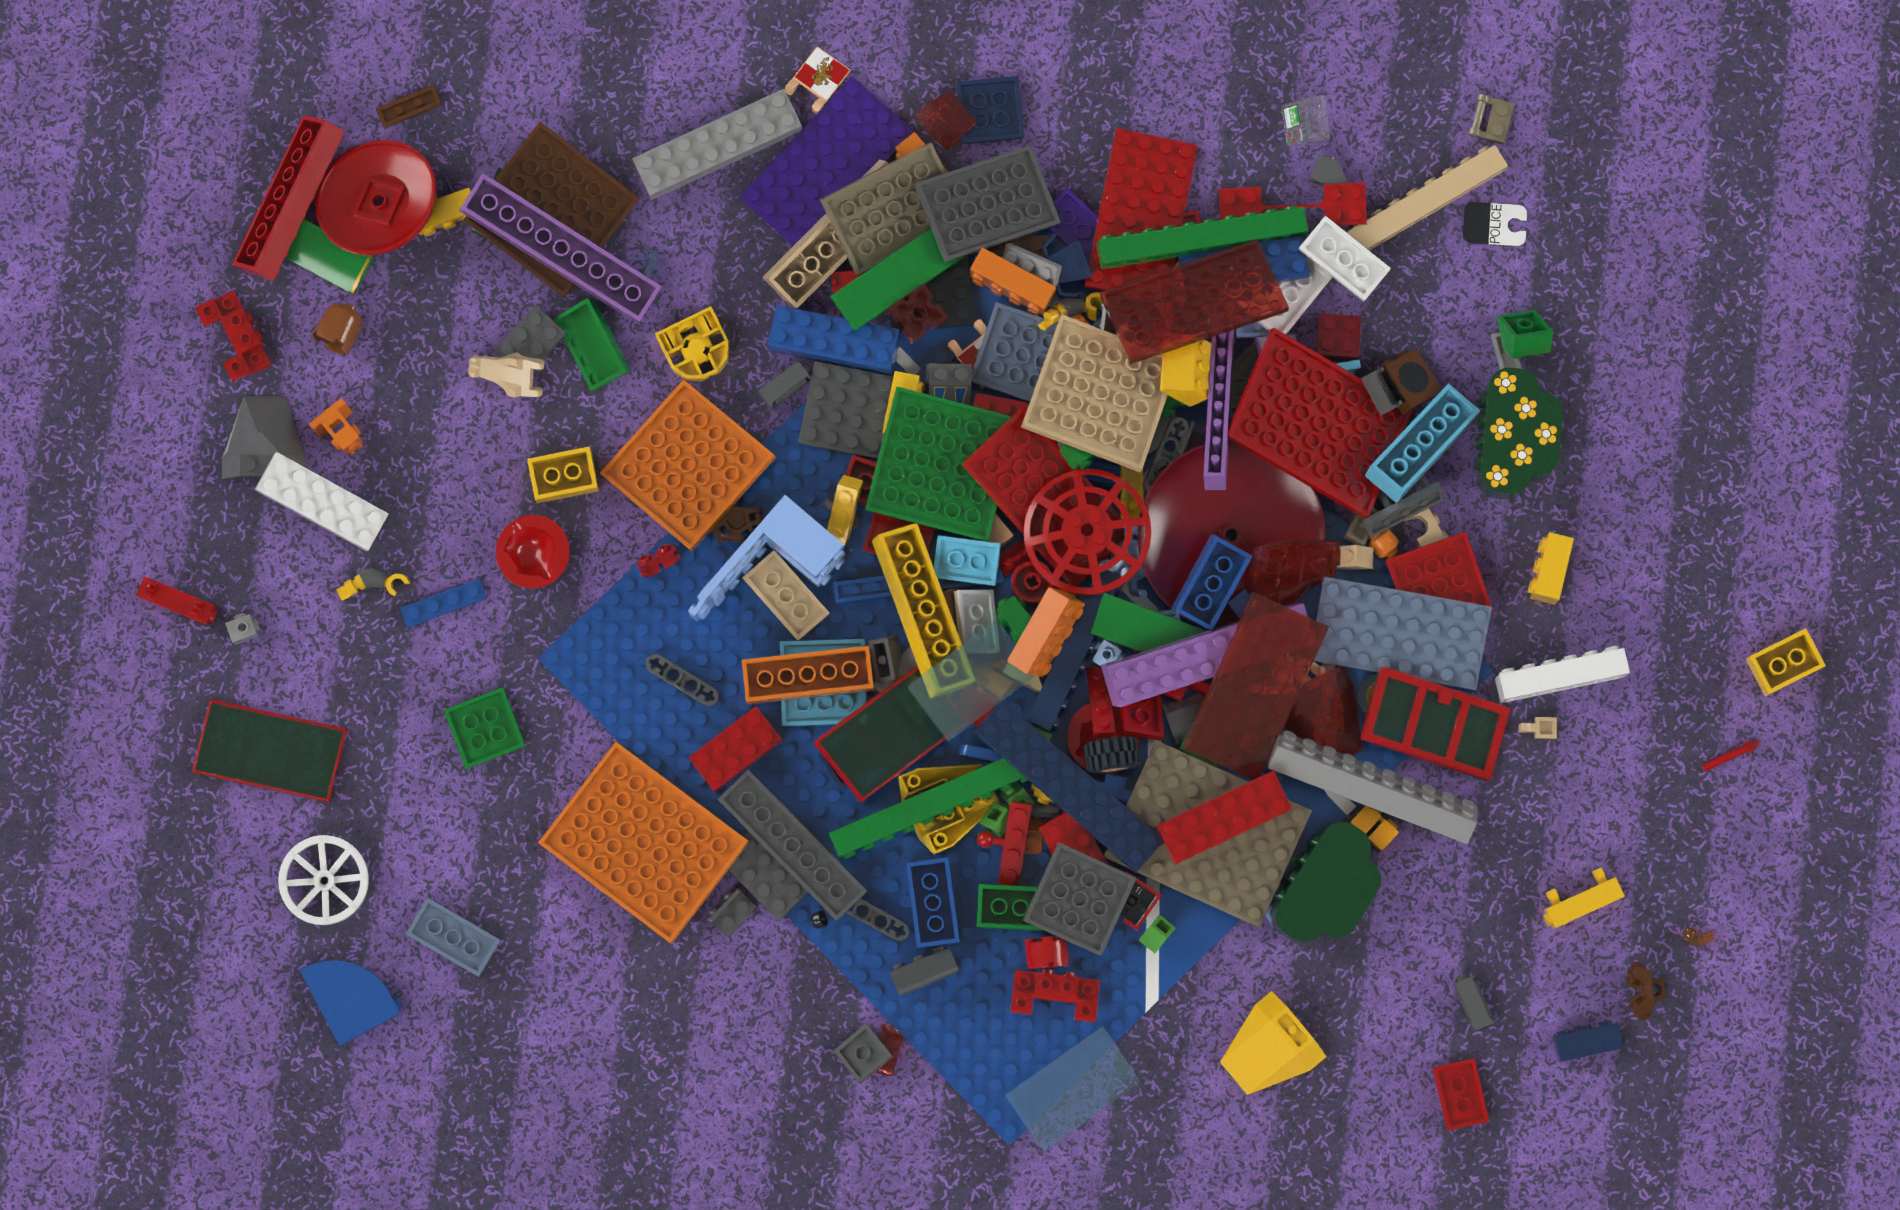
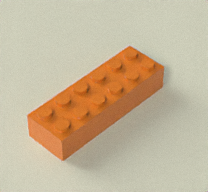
(807, 675)

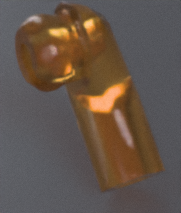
(1696, 939)

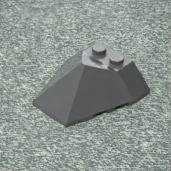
(260, 430)

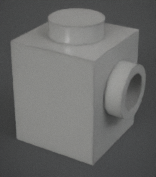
(242, 628)

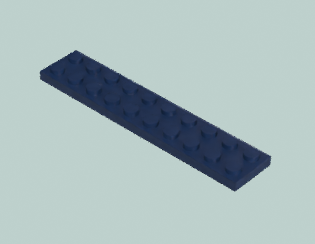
(1068, 786)

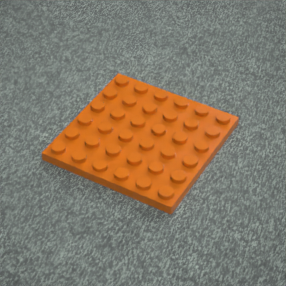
(687, 465)

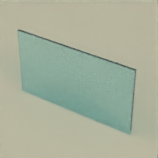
(969, 681)
(1073, 1088)

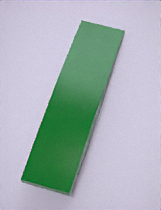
(891, 280)
(1137, 626)

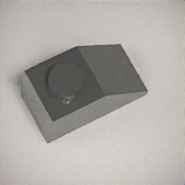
(1327, 172)
(886, 657)

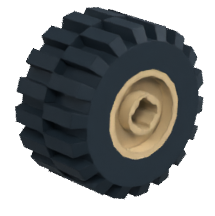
(1112, 754)

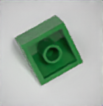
(1524, 334)

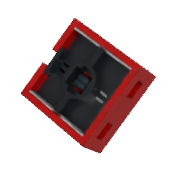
(1143, 899)

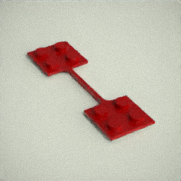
(1341, 204)

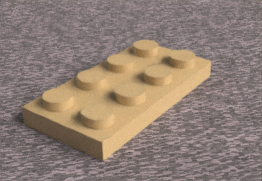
(786, 595)

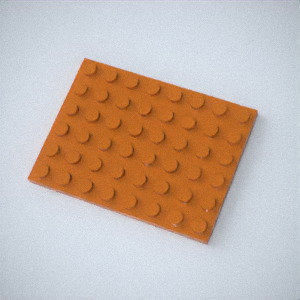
(643, 842)

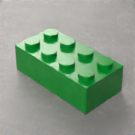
(1004, 907)

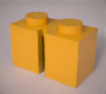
(1383, 833)

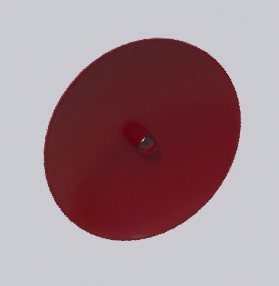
(1258, 505)

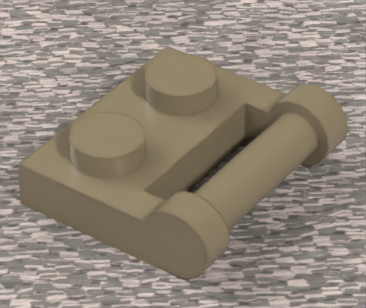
(1498, 119)

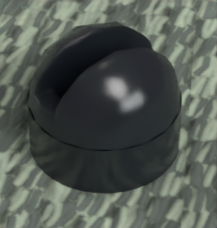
(819, 919)

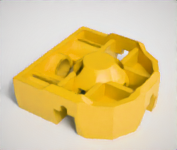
(693, 354)

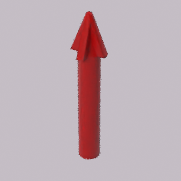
(1748, 747)

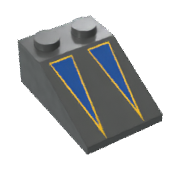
(949, 381)

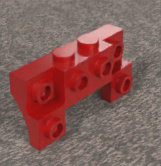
(246, 341)
(1054, 987)

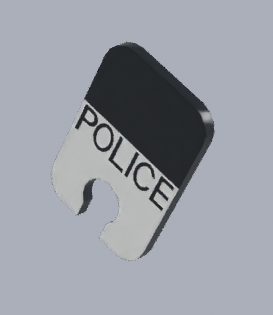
(1489, 224)

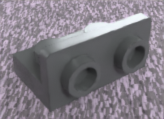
(732, 912)

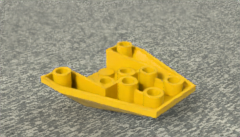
(950, 829)
(1270, 1047)

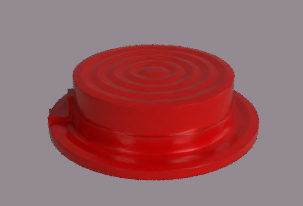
(532, 551)
(1081, 732)

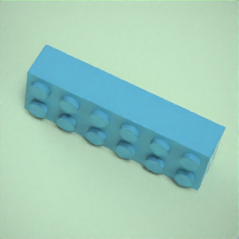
(1422, 443)

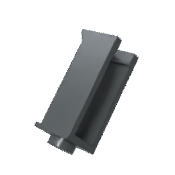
(785, 384)
(1473, 1002)

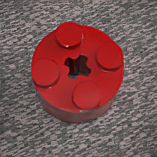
(1020, 586)
(1046, 952)

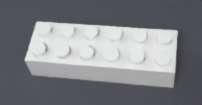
(321, 501)
(1562, 675)

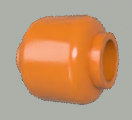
(1384, 544)

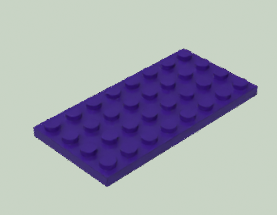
(824, 157)

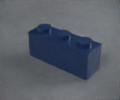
(1587, 1041)

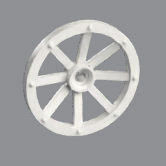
(293, 854)

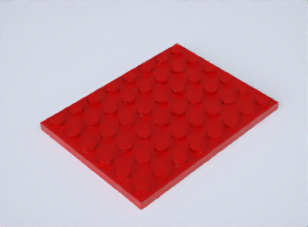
(1314, 422)

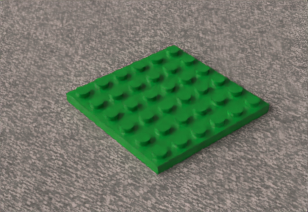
(921, 466)

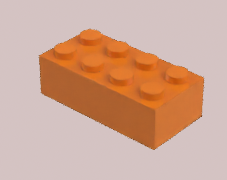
(1013, 282)
(1046, 632)

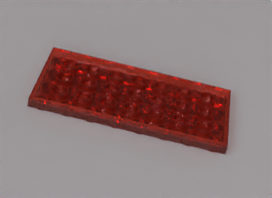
(1194, 302)
(1255, 686)

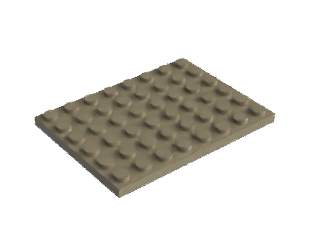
(1232, 876)

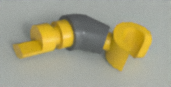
(1070, 307)
(368, 579)

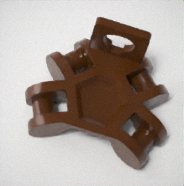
(736, 522)
(1641, 979)

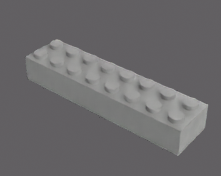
(717, 144)

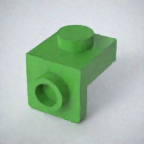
(1016, 793)

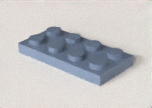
(453, 937)

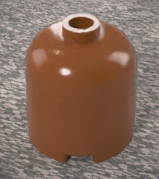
(338, 328)

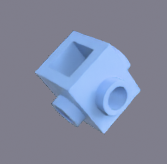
(1108, 652)

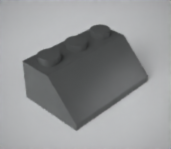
(924, 970)

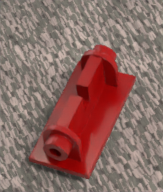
(663, 555)
(1014, 557)

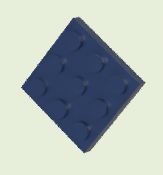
(994, 106)

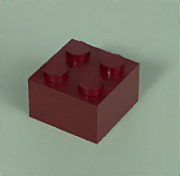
(1338, 336)

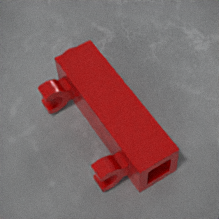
(177, 601)

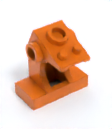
(345, 438)

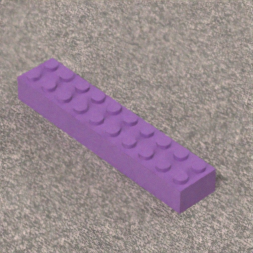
(560, 248)
(1170, 665)

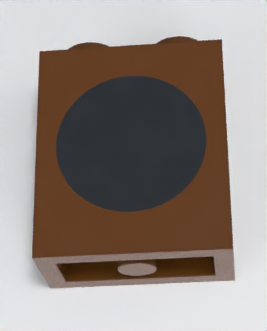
(1410, 380)

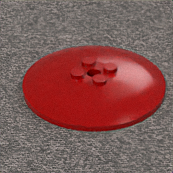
(360, 178)

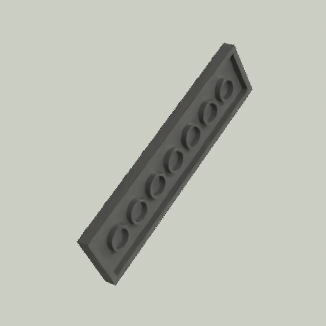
(792, 845)

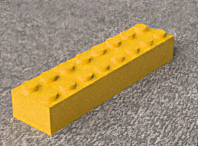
(917, 595)

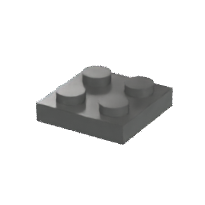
(863, 1053)

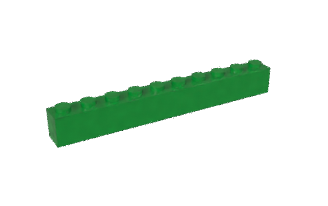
(1201, 237)
(924, 807)

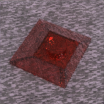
(945, 119)

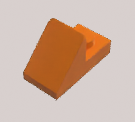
(1034, 842)

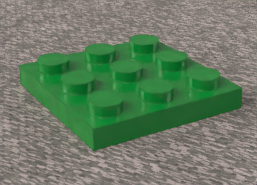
(484, 728)

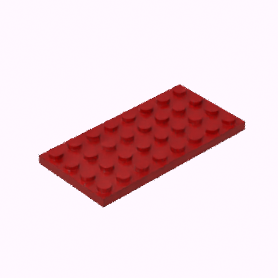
(1142, 190)
(1015, 468)

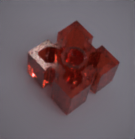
(920, 301)

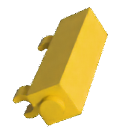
(1582, 903)

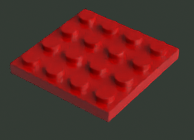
(1440, 570)

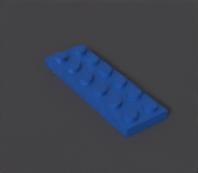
(1282, 255)

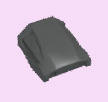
(1182, 715)

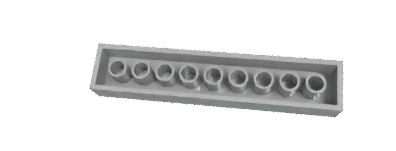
(1374, 786)

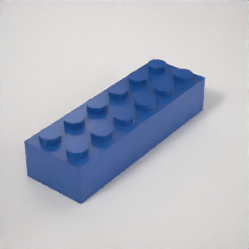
(833, 340)

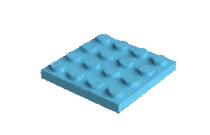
(823, 709)

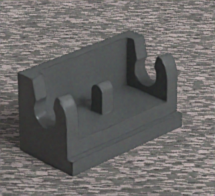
(1380, 392)

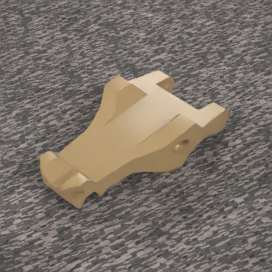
(510, 372)

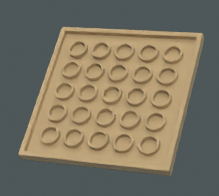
(1095, 397)

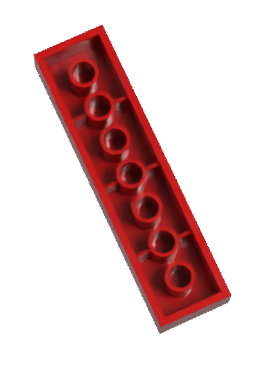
(288, 198)

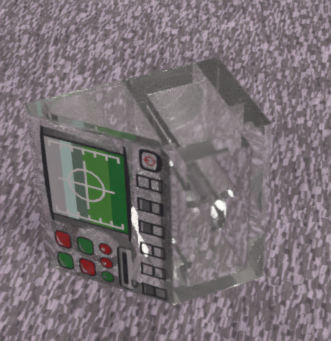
(1306, 121)

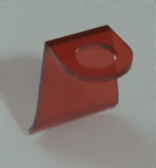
(892, 1042)

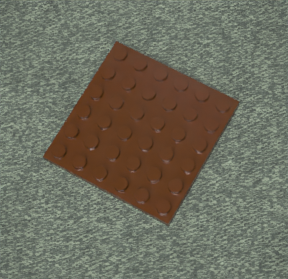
(566, 188)

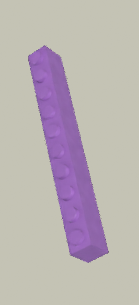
(1219, 411)

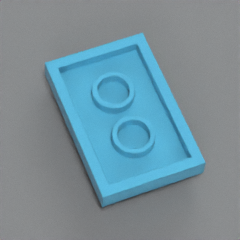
(967, 560)

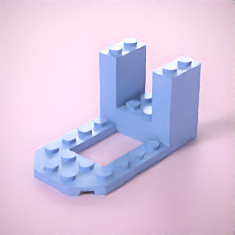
(793, 537)

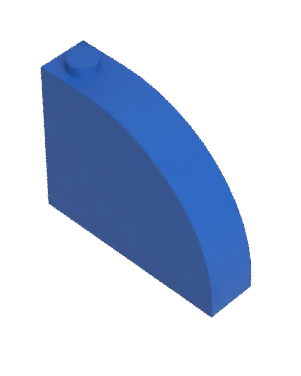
(350, 998)

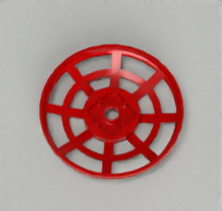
(1092, 544)

